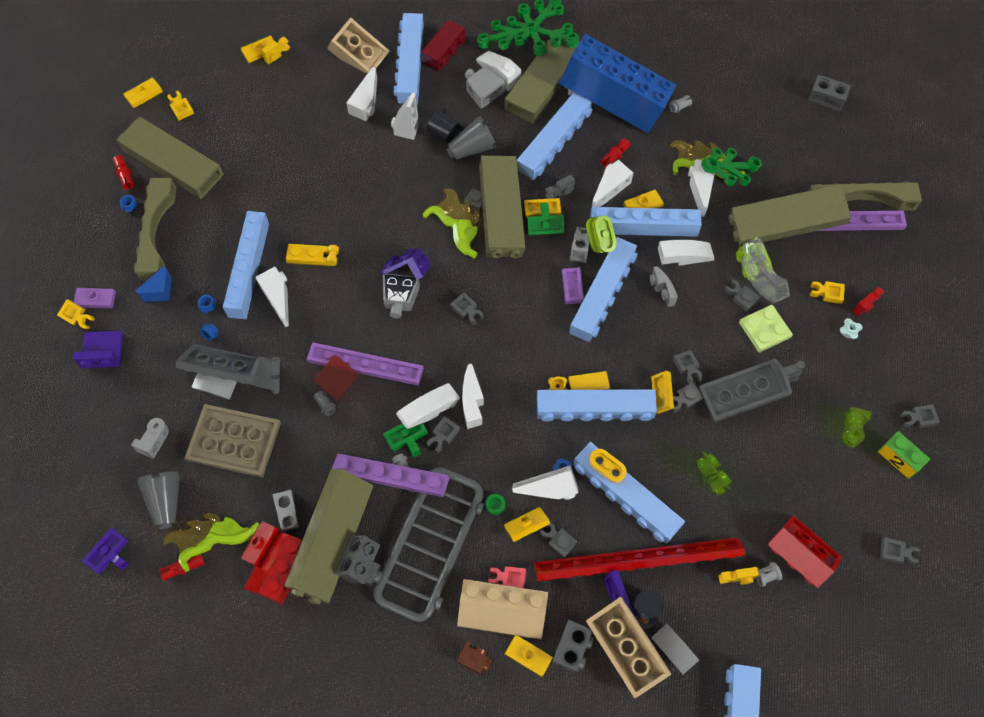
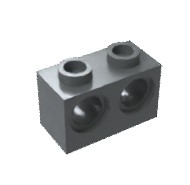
(829, 92)
(357, 559)
(568, 645)

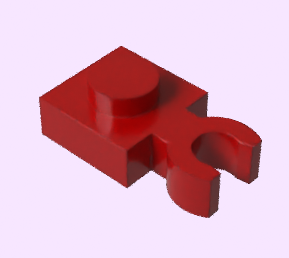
(867, 303)

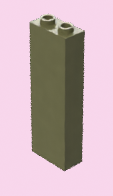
(539, 83)
(170, 157)
(501, 207)
(790, 215)
(327, 535)

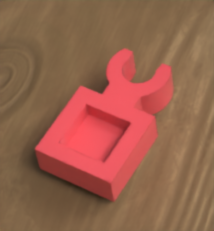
(510, 577)

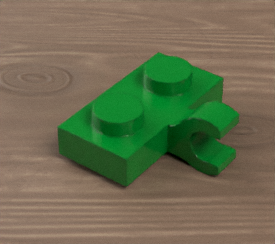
(545, 223)
(401, 436)

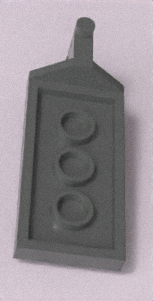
(232, 366)
(749, 388)

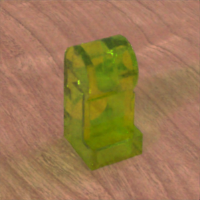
(853, 427)

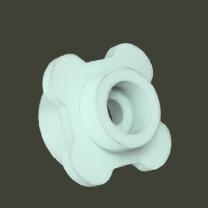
(847, 332)

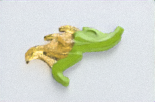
(689, 154)
(459, 218)
(206, 534)

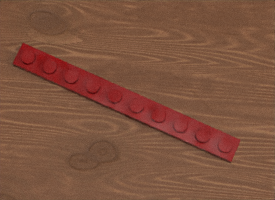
(639, 559)

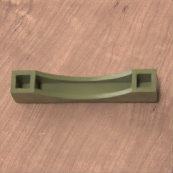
(900, 196)
(160, 197)

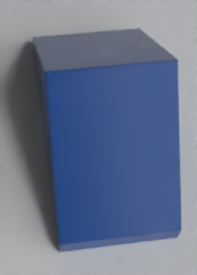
(157, 287)

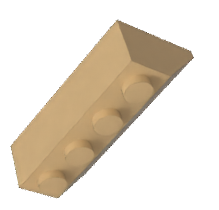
(502, 609)
(628, 647)

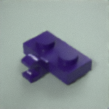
(106, 552)

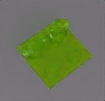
(712, 463)

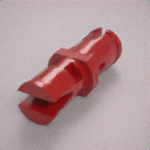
(615, 153)
(123, 172)
(175, 569)

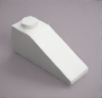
(501, 67)
(363, 99)
(406, 120)
(614, 180)
(701, 185)
(275, 289)
(553, 485)

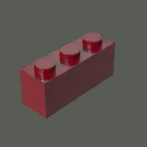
(443, 45)

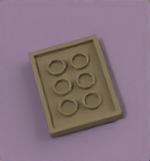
(233, 440)

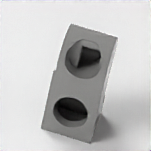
(580, 245)
(152, 438)
(286, 510)

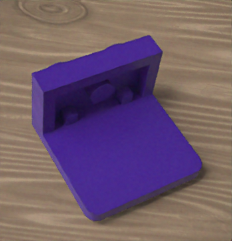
(414, 258)
(100, 350)

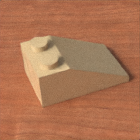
(357, 47)

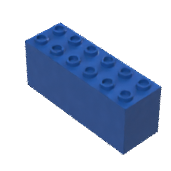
(617, 83)

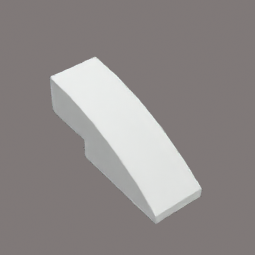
(685, 252)
(472, 399)
(428, 406)

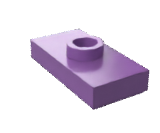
(572, 285)
(95, 297)

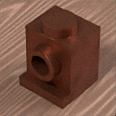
(474, 659)

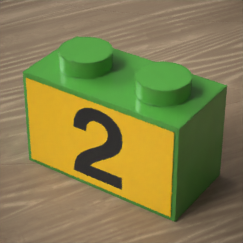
(903, 455)

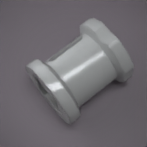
(768, 574)

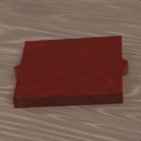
(336, 377)

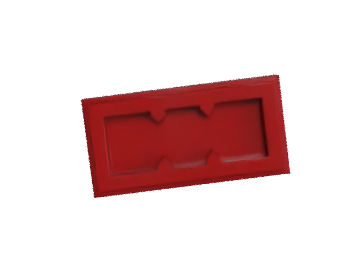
(260, 544)

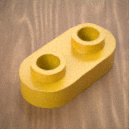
(608, 466)

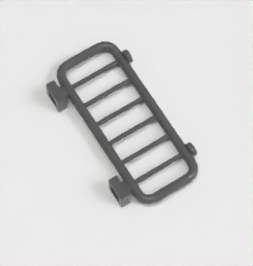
(435, 600)

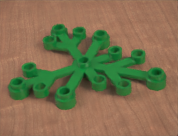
(531, 29)

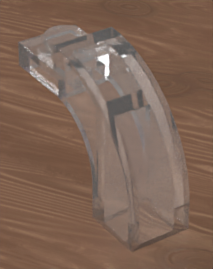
(761, 274)

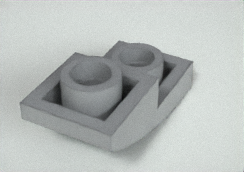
(663, 284)
(214, 385)
(675, 649)

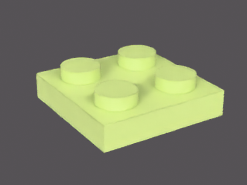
(765, 328)

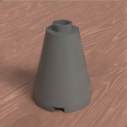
(472, 140)
(161, 497)

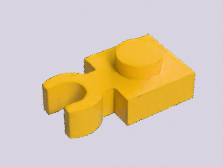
(273, 50)
(180, 106)
(830, 291)
(74, 314)
(744, 576)

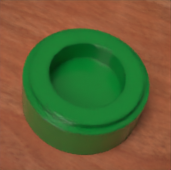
(495, 504)

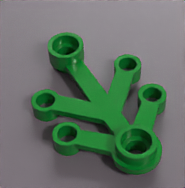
(712, 165)

